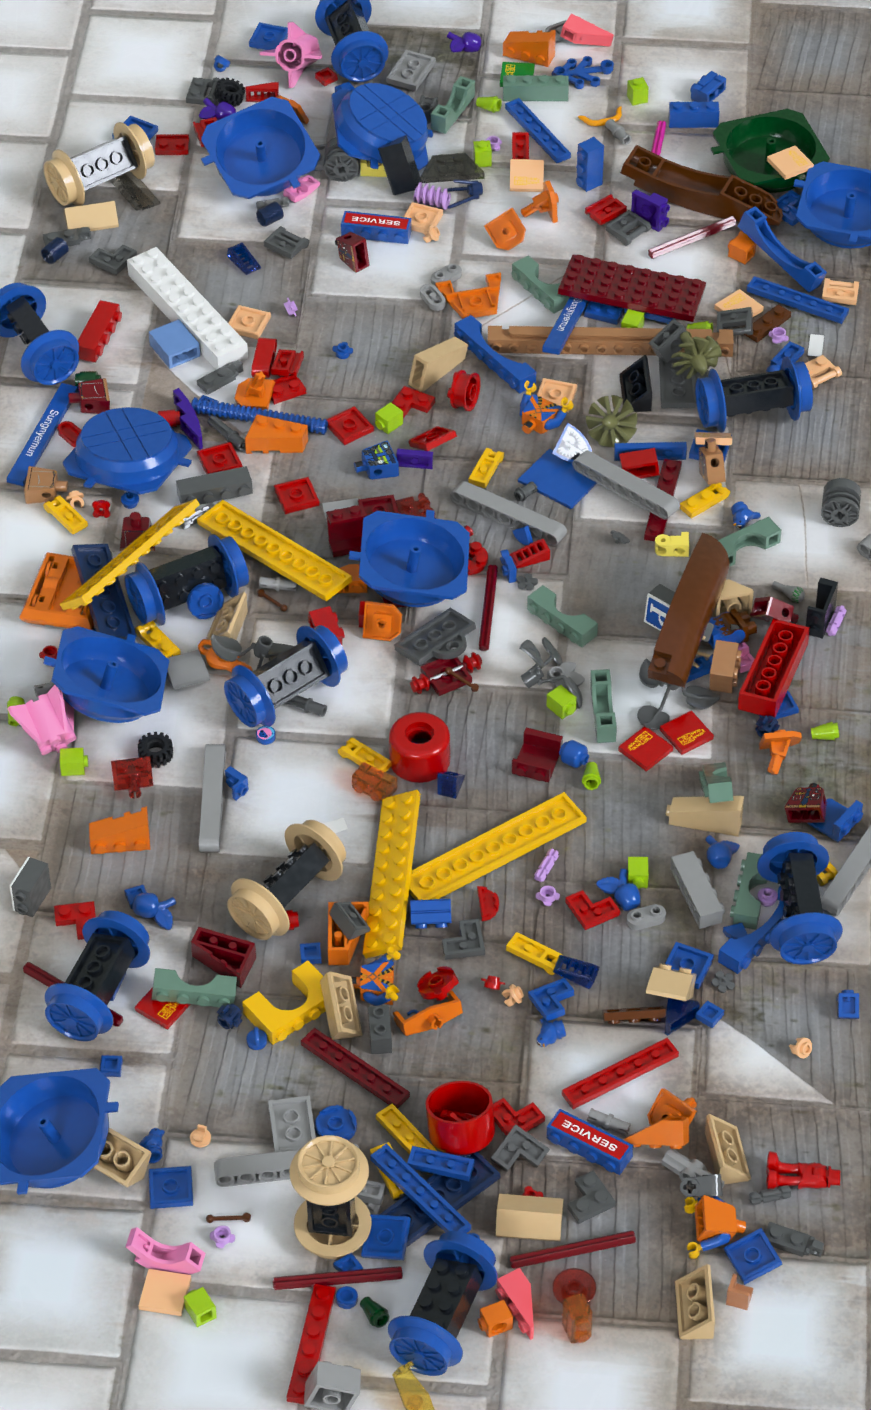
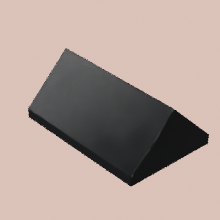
(400, 165)
(637, 385)

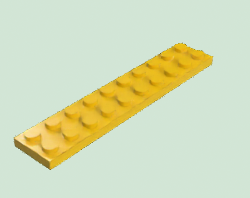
(275, 550)
(130, 555)
(495, 848)
(392, 873)

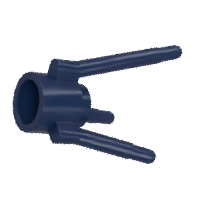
(474, 189)

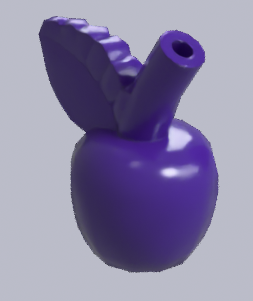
(468, 42)
(220, 111)

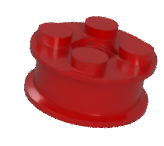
(464, 390)

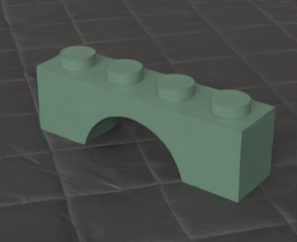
(462, 94)
(527, 274)
(760, 534)
(577, 628)
(602, 706)
(716, 783)
(747, 907)
(170, 988)

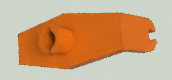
(431, 1017)

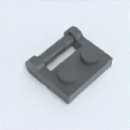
(199, 88)
(624, 224)
(285, 242)
(736, 318)

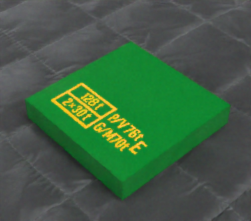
(516, 69)

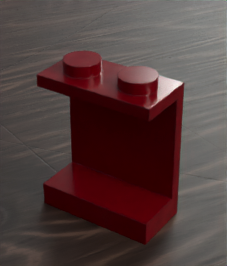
(345, 529)
(538, 755)

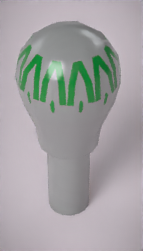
(794, 593)

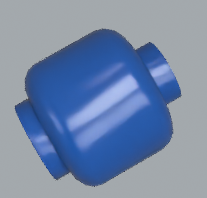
(574, 754)

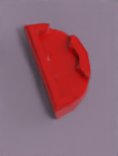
(487, 902)

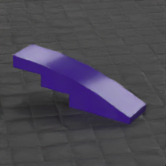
(188, 418)

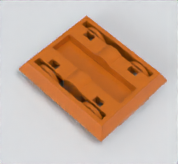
(53, 584)

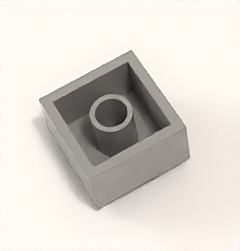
(332, 1387)

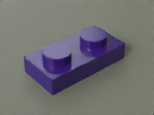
(415, 458)

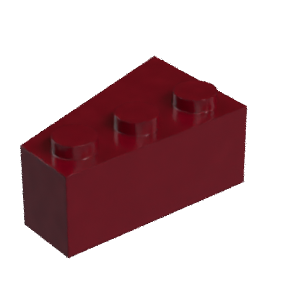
(224, 953)

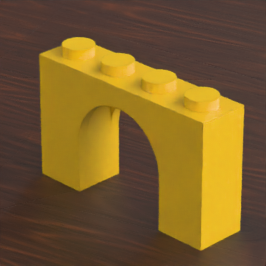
(281, 1023)

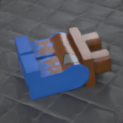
(732, 627)

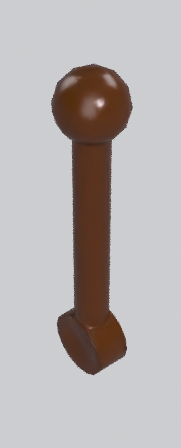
(261, 593)
(474, 687)
(246, 1217)

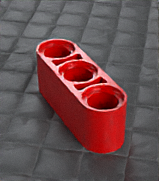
(264, 356)

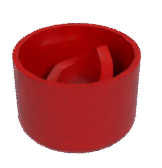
(419, 761)
(460, 1117)

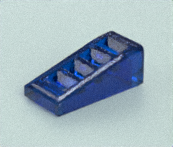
(241, 249)
(585, 968)

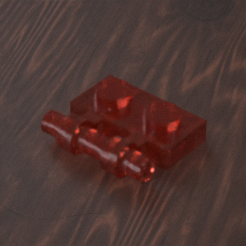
(411, 507)

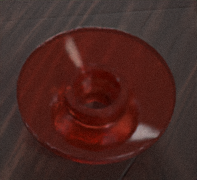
(576, 1280)

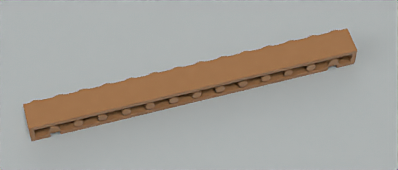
(594, 340)

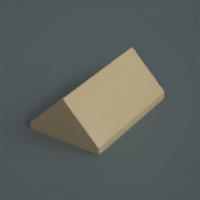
(95, 216)
(230, 618)
(340, 1006)
(726, 1150)
(123, 1159)
(529, 1217)
(695, 1305)

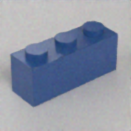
(693, 114)
(590, 164)

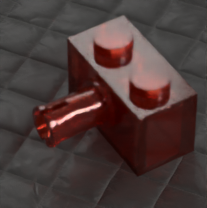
(132, 775)

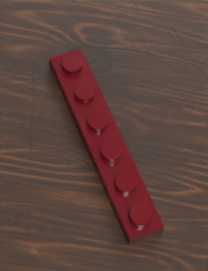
(667, 483)
(355, 1068)

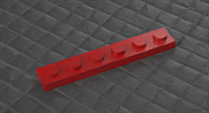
(620, 1073)
(311, 1340)

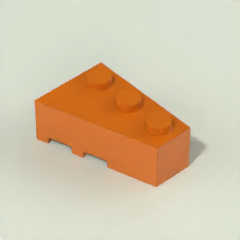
(531, 47)
(276, 434)
(120, 834)
(339, 947)

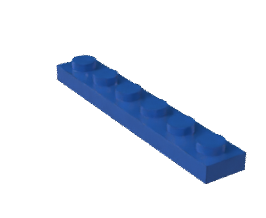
(538, 130)
(797, 300)
(419, 1190)

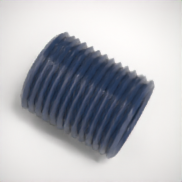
(269, 214)
(54, 250)

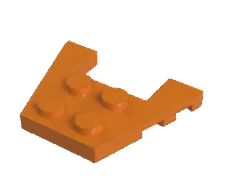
(476, 301)

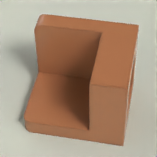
(738, 1295)

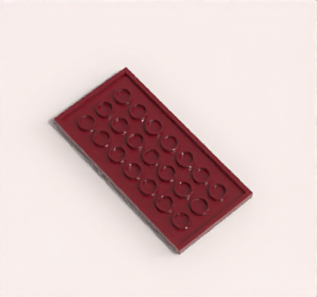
(632, 288)

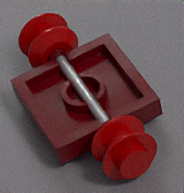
(442, 683)

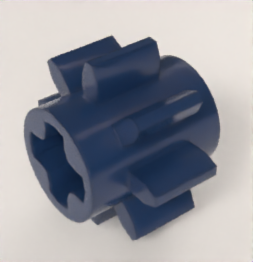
(766, 725)
(229, 1016)

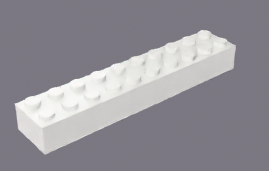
(181, 301)

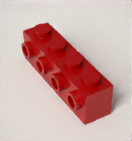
(98, 330)

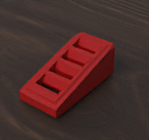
(267, 87)
(541, 551)

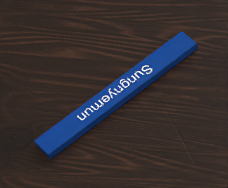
(564, 325)
(41, 435)

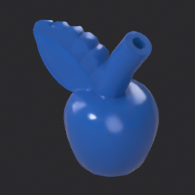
(720, 853)
(625, 893)
(148, 906)

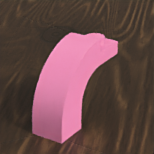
(153, 1255)

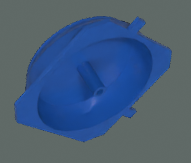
(376, 116)
(260, 149)
(837, 204)
(127, 450)
(413, 558)
(109, 675)
(52, 1127)

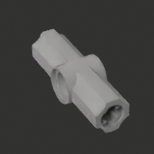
(684, 1166)

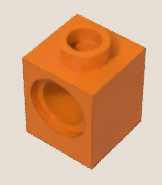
(495, 1319)

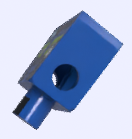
(378, 462)

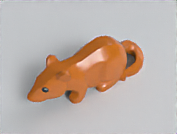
(215, 661)

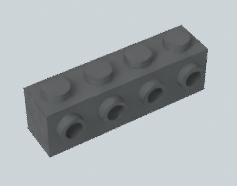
(215, 486)

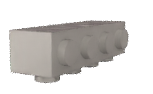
(697, 889)

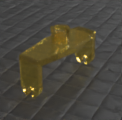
(410, 1389)

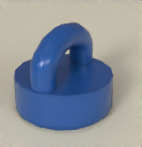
(218, 59)
(256, 1039)

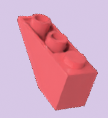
(582, 32)
(516, 1293)

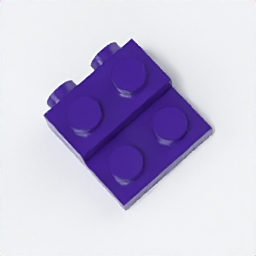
(651, 208)

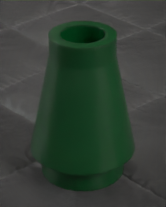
(376, 1314)

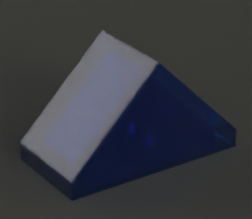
(449, 783)
(679, 1014)

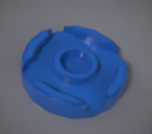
(205, 600)
(336, 1122)

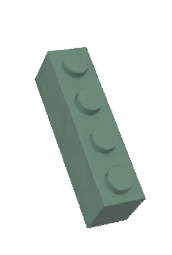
(536, 88)

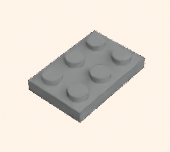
(410, 70)
(291, 1123)

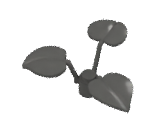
(229, 648)
(535, 674)
(696, 697)

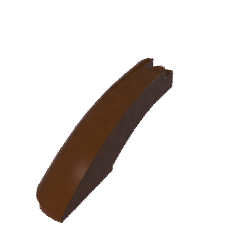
(698, 190)
(690, 612)

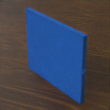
(557, 480)

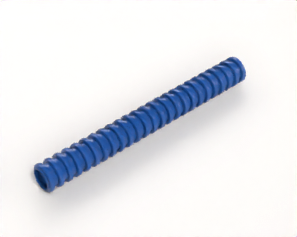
(249, 414)

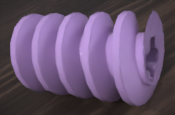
(432, 197)

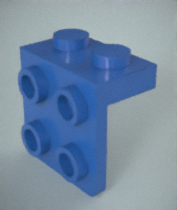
(839, 819)

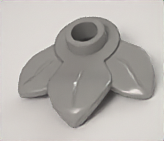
(566, 669)

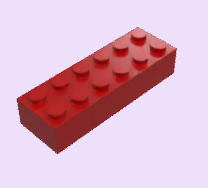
(773, 668)

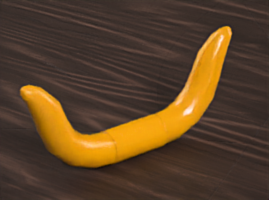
(601, 122)

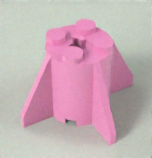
(295, 52)
(47, 721)

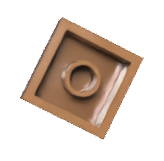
(725, 666)

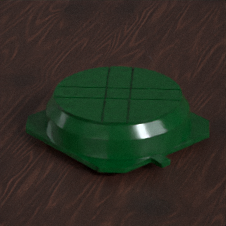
(753, 138)

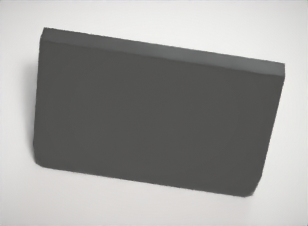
(348, 920)

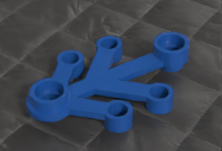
(582, 72)

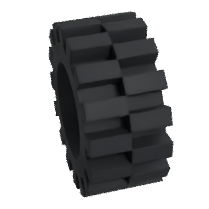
(229, 91)
(153, 741)

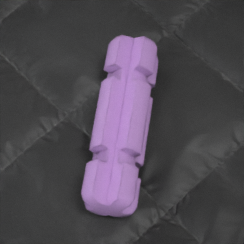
(836, 620)
(546, 865)

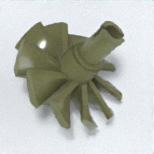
(698, 354)
(614, 426)

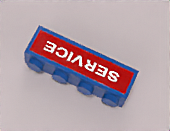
(377, 227)
(589, 1142)

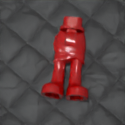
(808, 1174)

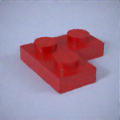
(411, 398)
(589, 913)
(74, 914)
(525, 1118)

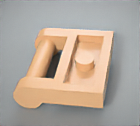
(840, 292)
(820, 366)

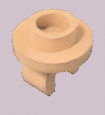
(431, 234)
(75, 496)
(515, 994)
(802, 1048)
(200, 1137)

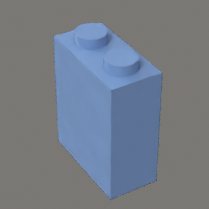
(174, 344)

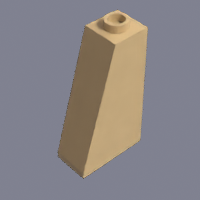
(436, 362)
(707, 816)

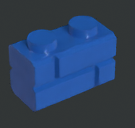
(708, 87)
(430, 912)

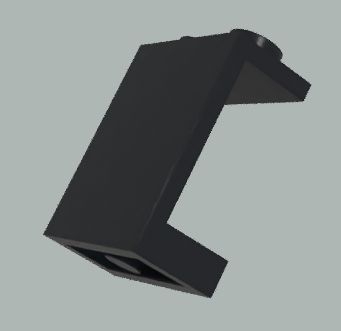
(819, 617)

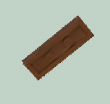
(768, 322)
(634, 1015)

